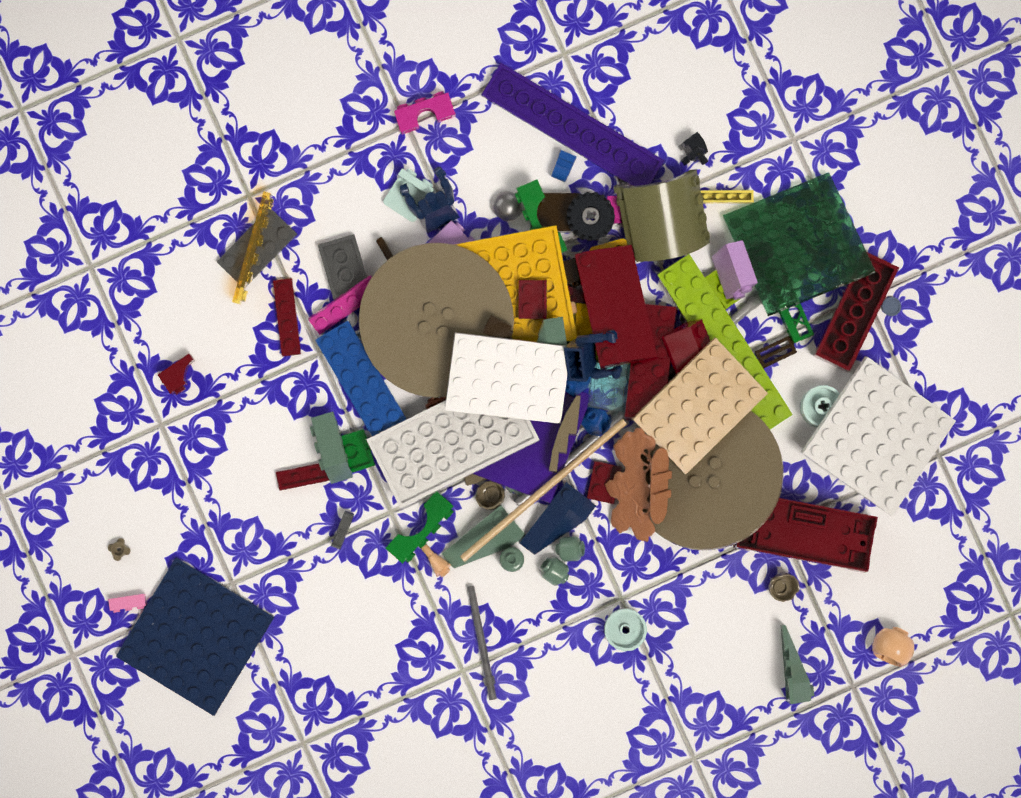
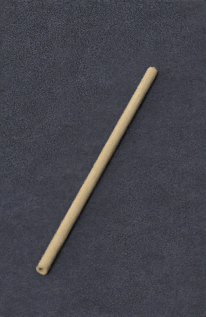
(543, 490)

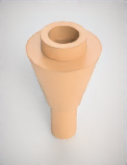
(438, 564)

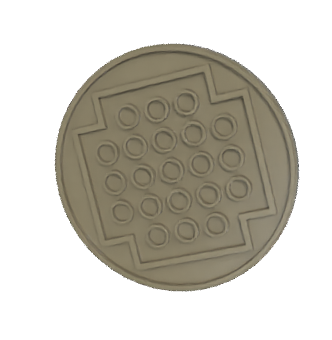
(419, 305)
(726, 491)

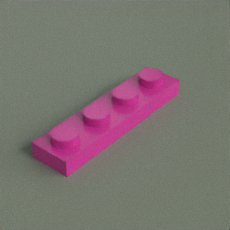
(339, 308)

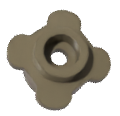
(118, 554)

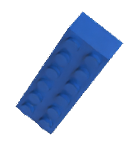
(360, 379)

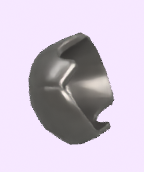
(506, 206)

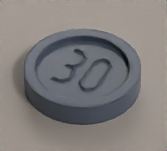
(891, 306)

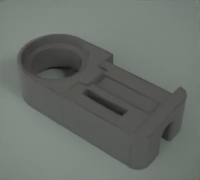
(342, 529)

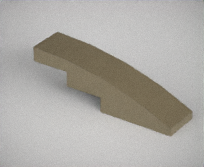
(568, 427)

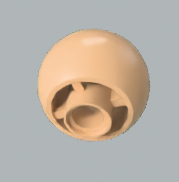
(893, 646)

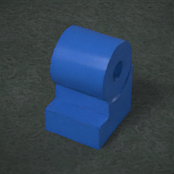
(563, 166)

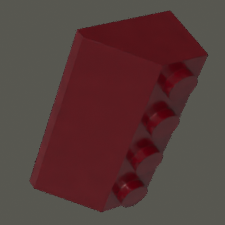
(685, 343)

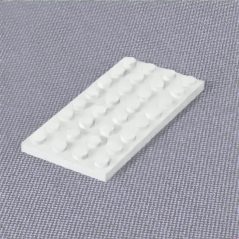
(444, 448)

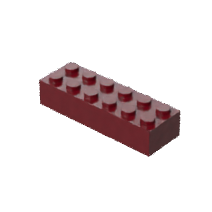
(855, 316)
(651, 375)

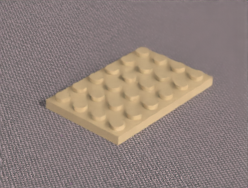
(700, 405)

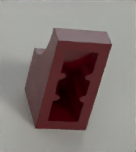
(175, 376)

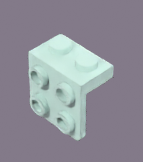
(417, 189)

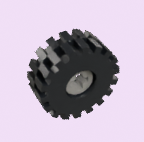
(589, 229)

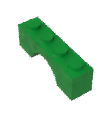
(531, 196)
(403, 546)

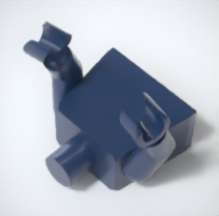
(435, 208)
(581, 357)

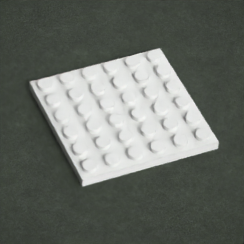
(878, 436)

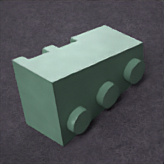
(330, 447)

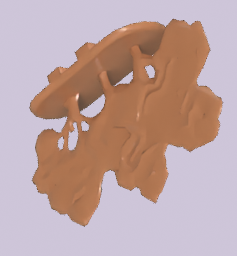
(633, 490)

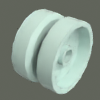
(814, 397)
(615, 623)

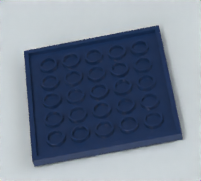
(195, 636)

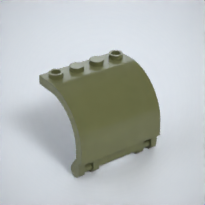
(664, 217)

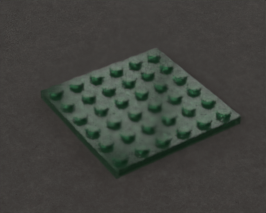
(800, 243)

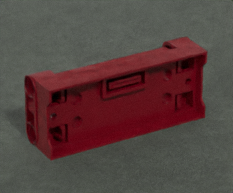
(815, 535)

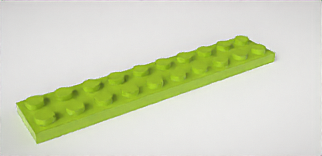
(698, 301)

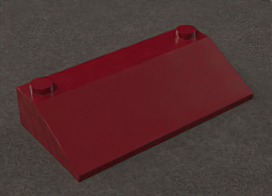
(617, 304)

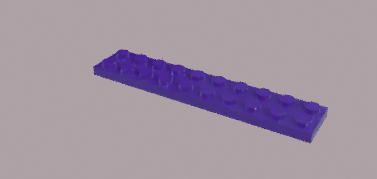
(571, 127)

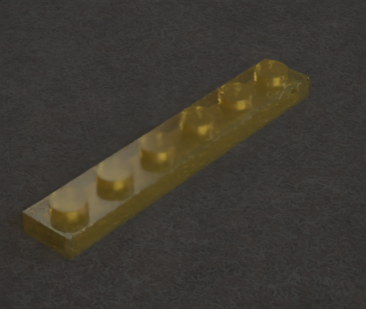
(255, 240)

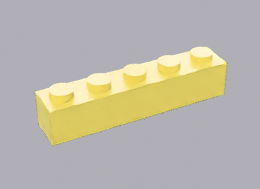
(728, 196)

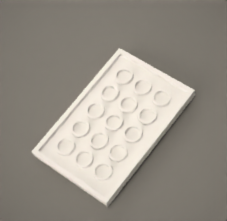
(507, 378)

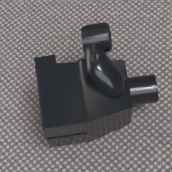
(695, 149)

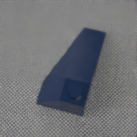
(563, 514)

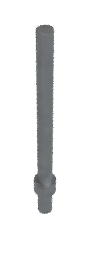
(489, 680)

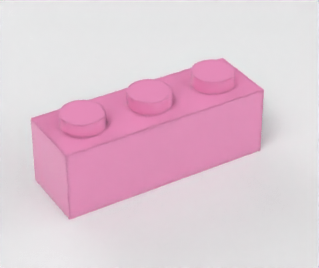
(127, 602)

